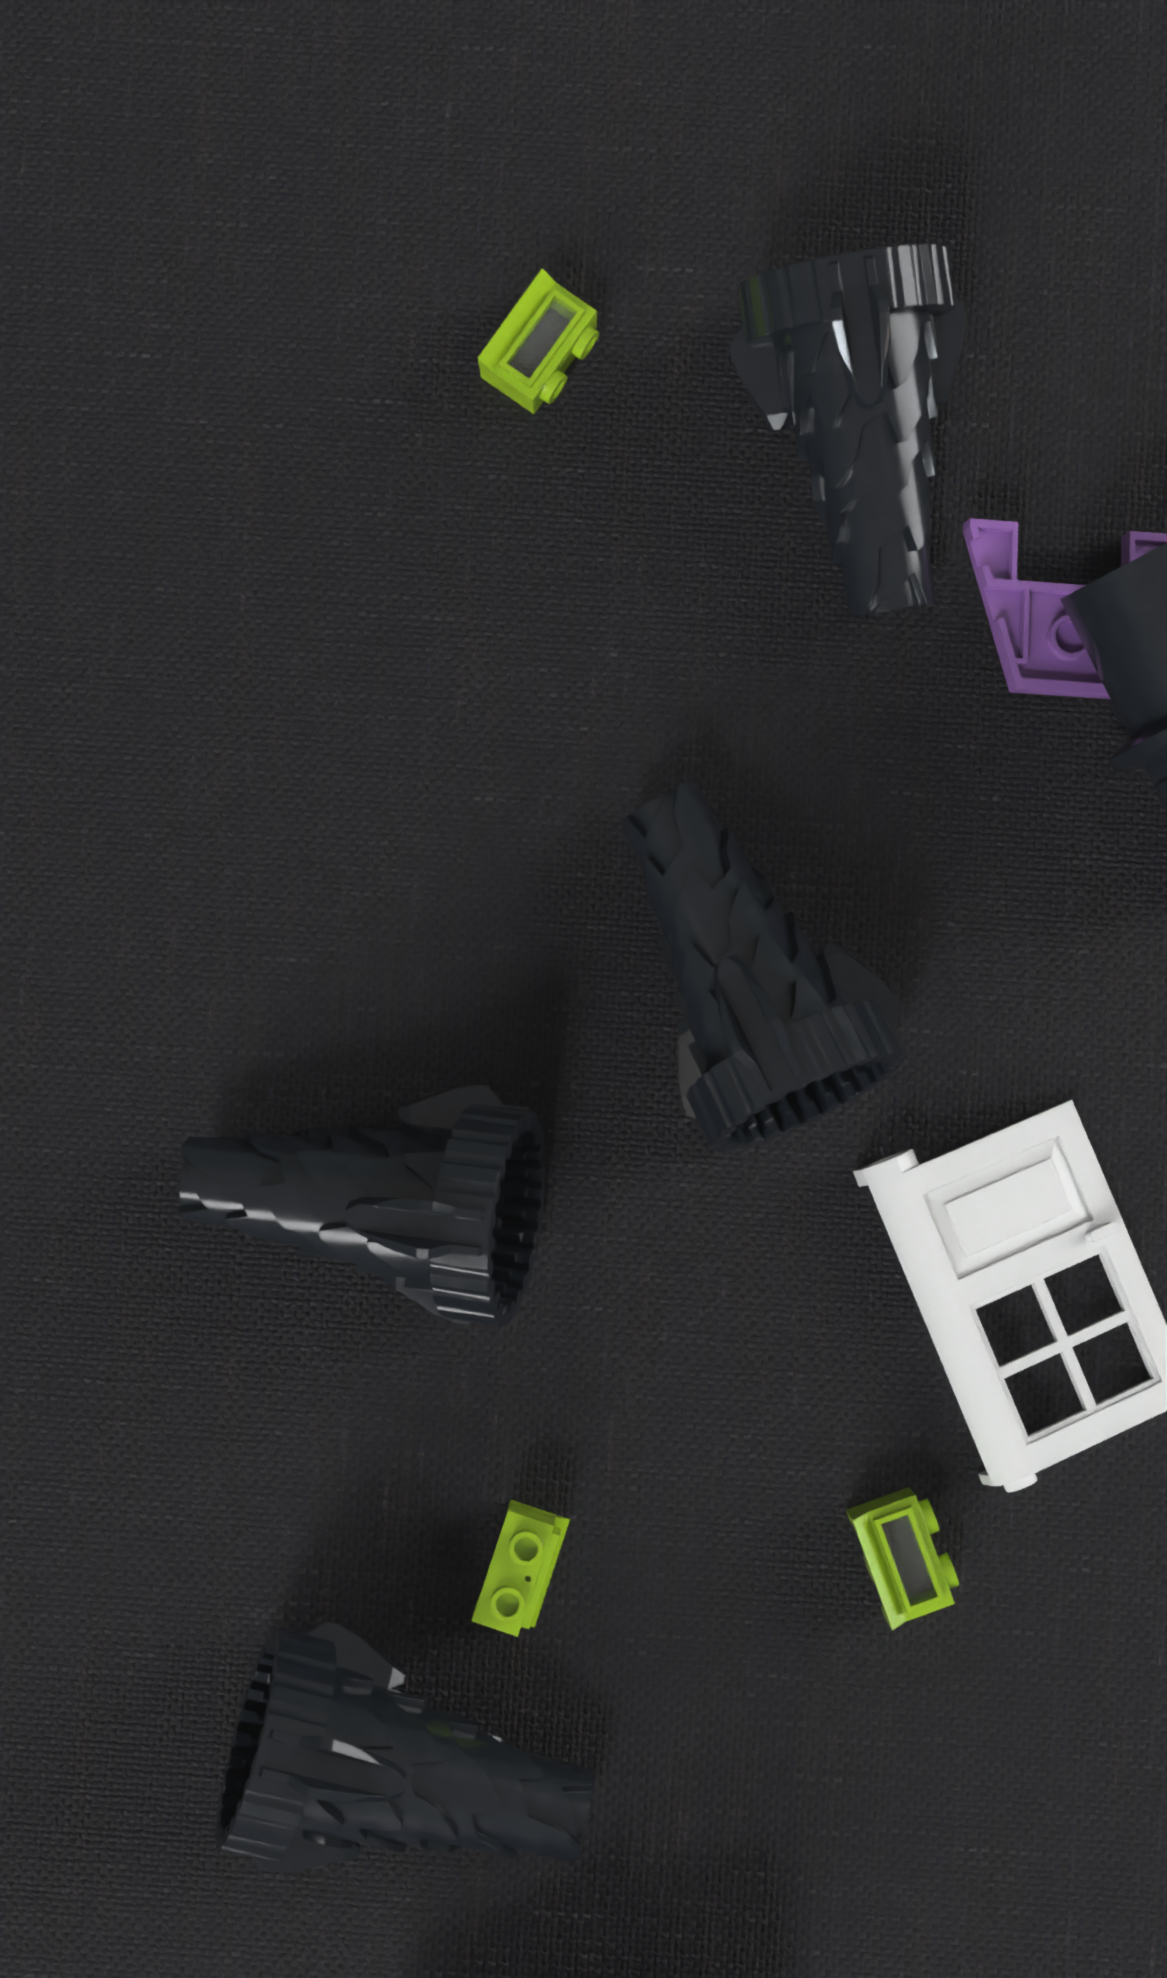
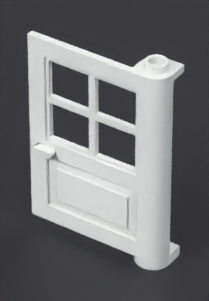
(1002, 1221)

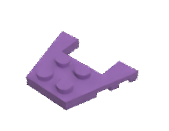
(1027, 617)

